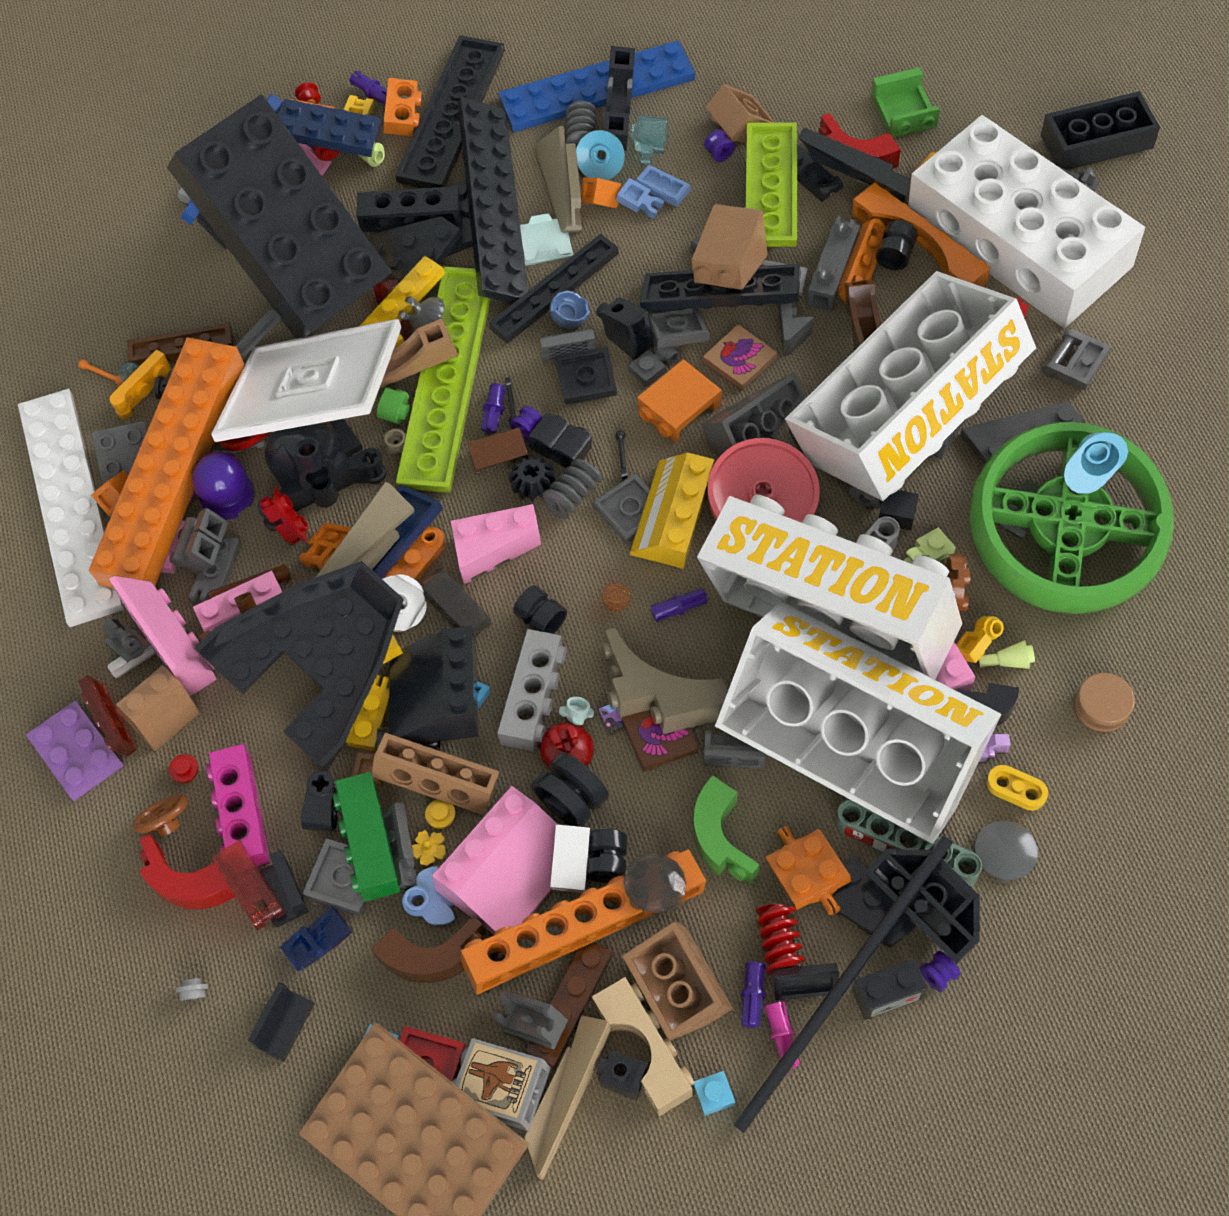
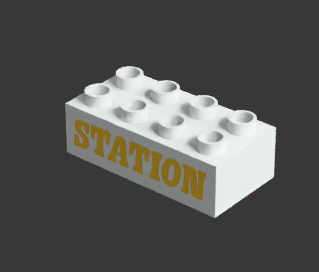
(911, 384)
(853, 587)
(856, 720)

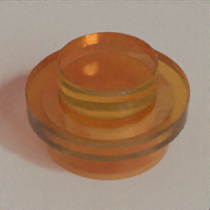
(616, 596)

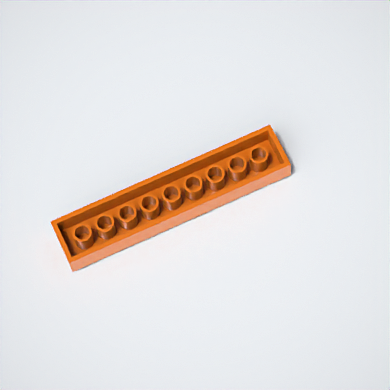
(161, 475)

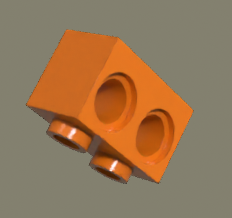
(401, 107)

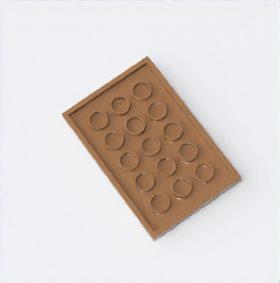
(411, 1133)

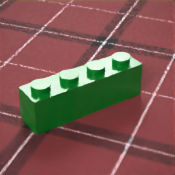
(366, 836)

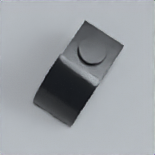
(997, 697)

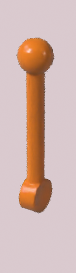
(83, 364)

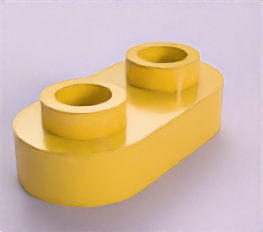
(1017, 786)

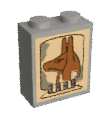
(503, 1081)

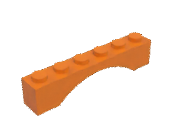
(949, 255)

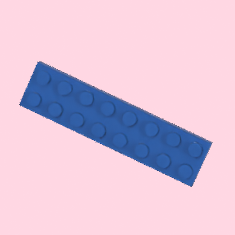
(549, 97)

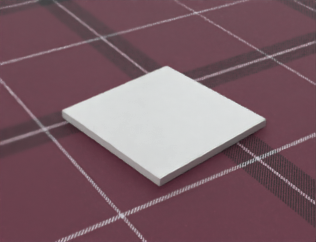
(308, 381)

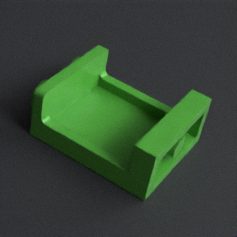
(904, 103)

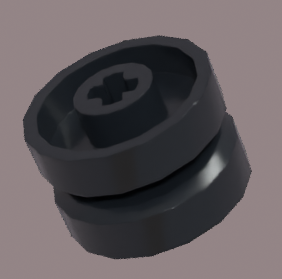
(570, 790)

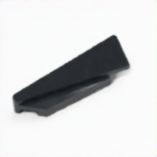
(855, 163)

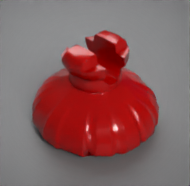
(578, 743)

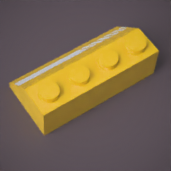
(673, 509)

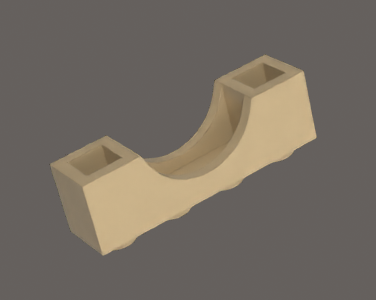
(664, 1081)

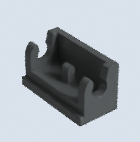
(730, 752)
(530, 1020)

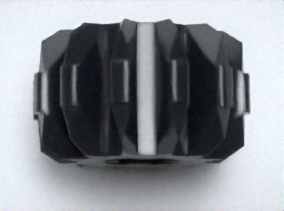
(531, 477)

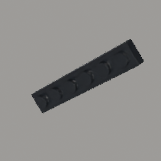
(565, 277)

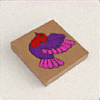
(740, 357)

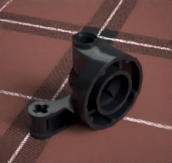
(314, 467)

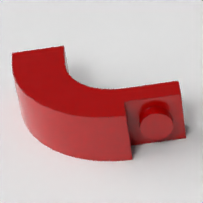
(881, 147)
(185, 890)

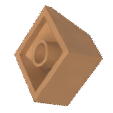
(733, 111)

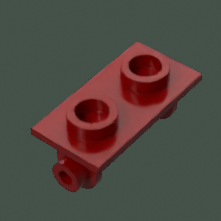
(280, 507)

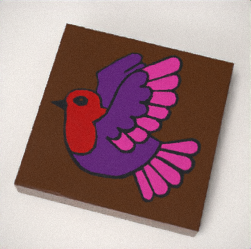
(653, 746)

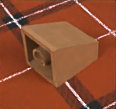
(730, 247)
(157, 708)

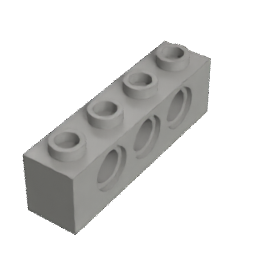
(536, 648)

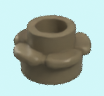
(394, 436)

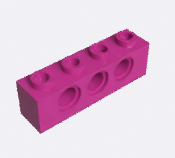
(223, 766)

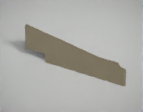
(562, 178)
(373, 531)

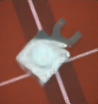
(650, 136)

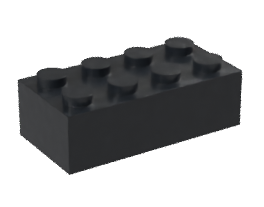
(1100, 131)

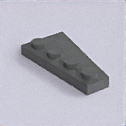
(989, 436)

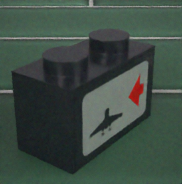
(889, 989)

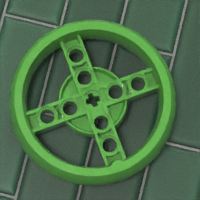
(1062, 591)

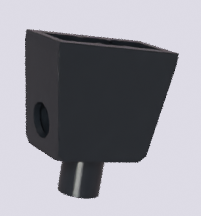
(626, 326)

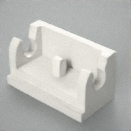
(570, 858)

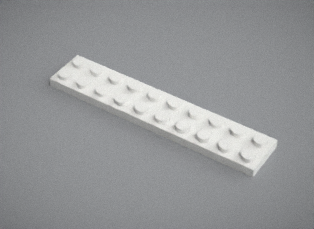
(66, 503)

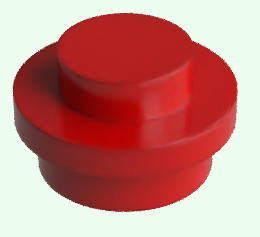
(183, 768)

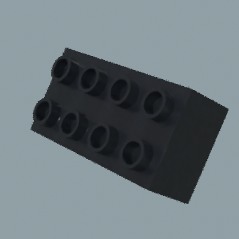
(278, 217)

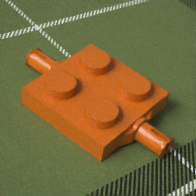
(808, 869)

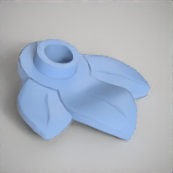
(435, 907)

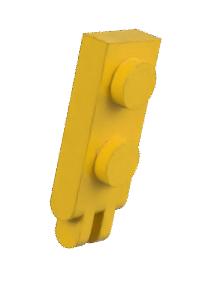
(371, 716)

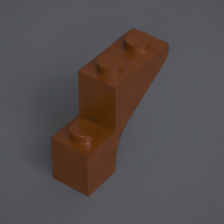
(862, 309)

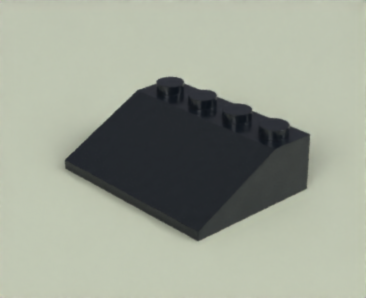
(435, 688)

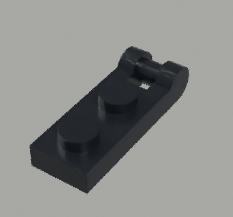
(814, 175)

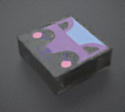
(610, 719)

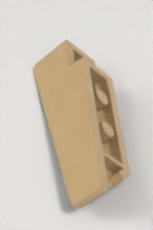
(565, 1092)

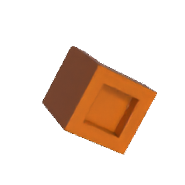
(599, 192)
(110, 492)

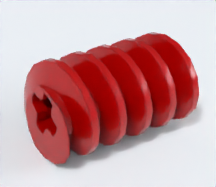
(778, 936)

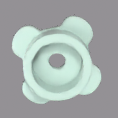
(576, 710)

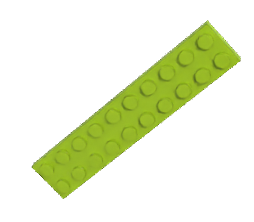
(445, 389)

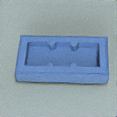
(664, 185)

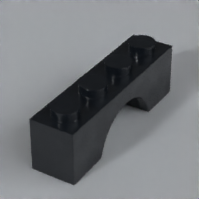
(619, 93)

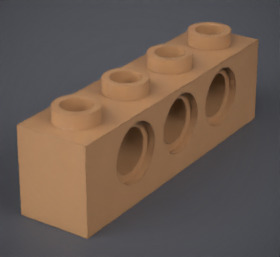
(434, 773)

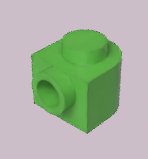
(393, 406)

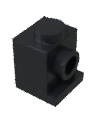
(626, 1085)

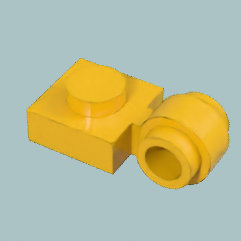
(974, 644)

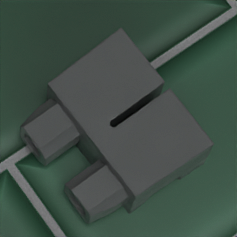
(199, 541)

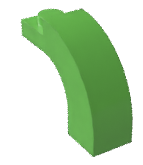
(710, 811)

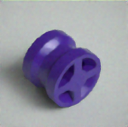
(719, 145)
(526, 421)
(939, 971)

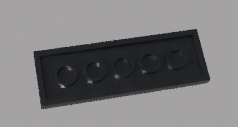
(679, 291)

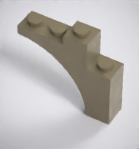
(671, 699)

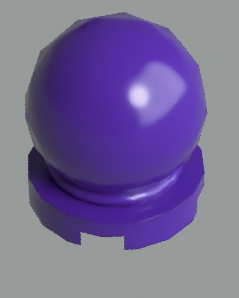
(222, 484)

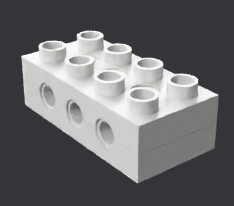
(1026, 220)

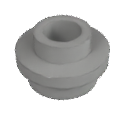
(191, 989)

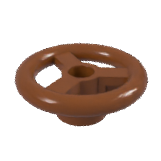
(161, 816)

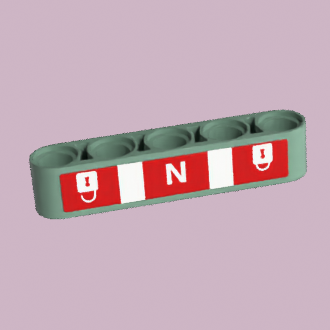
(867, 820)

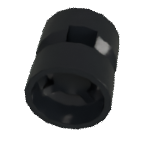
(896, 245)
(538, 610)
(607, 854)

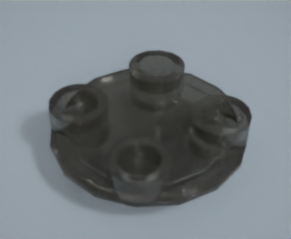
(654, 883)

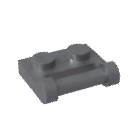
(1084, 362)

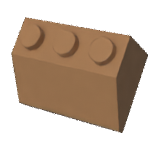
(677, 981)

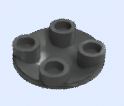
(1006, 850)

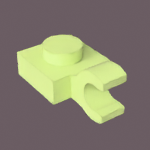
(932, 545)

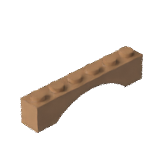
(422, 350)

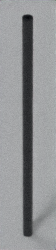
(842, 984)

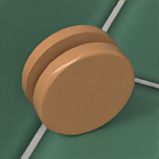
(1104, 702)

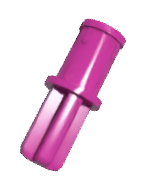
(780, 1028)

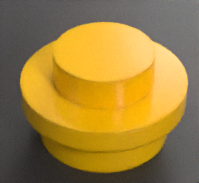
(440, 814)

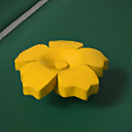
(429, 847)

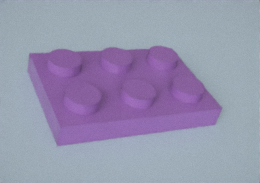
(74, 750)

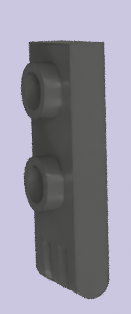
(219, 573)

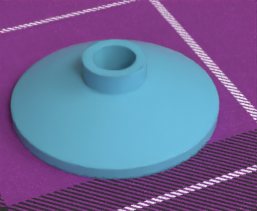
(589, 160)

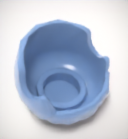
(569, 310)

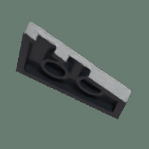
(867, 904)

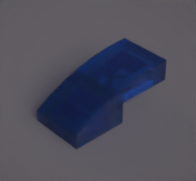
(316, 940)

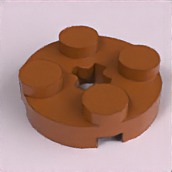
(959, 576)

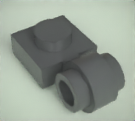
(650, 367)

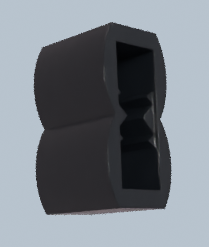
(559, 441)

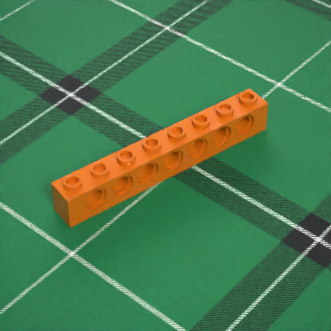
(488, 974)

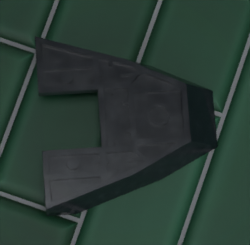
(329, 627)

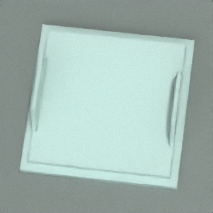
(544, 240)

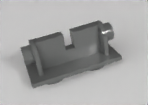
(124, 640)

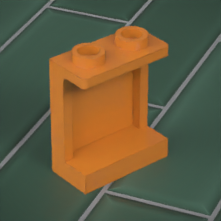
(678, 399)

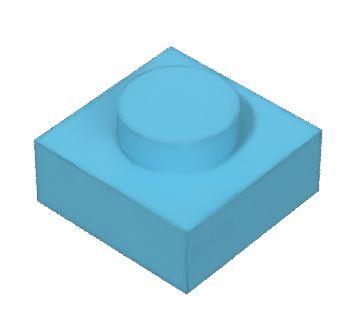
(714, 1093)

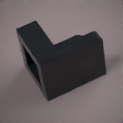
(900, 507)

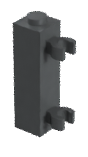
(832, 264)

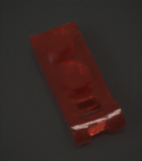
(247, 884)

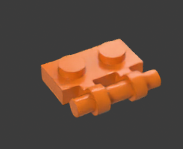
(323, 545)

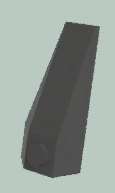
(754, 416)

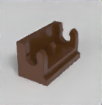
(497, 449)

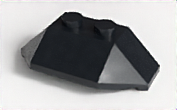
(942, 907)

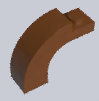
(424, 963)

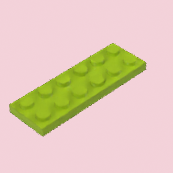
(773, 179)

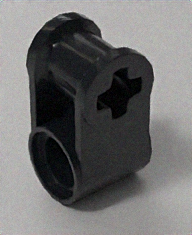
(319, 807)

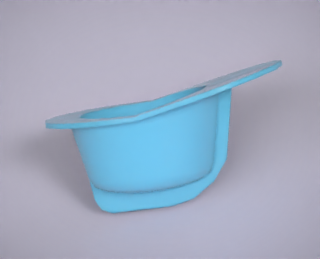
(1095, 461)

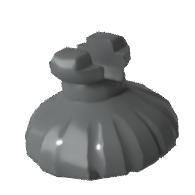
(423, 313)

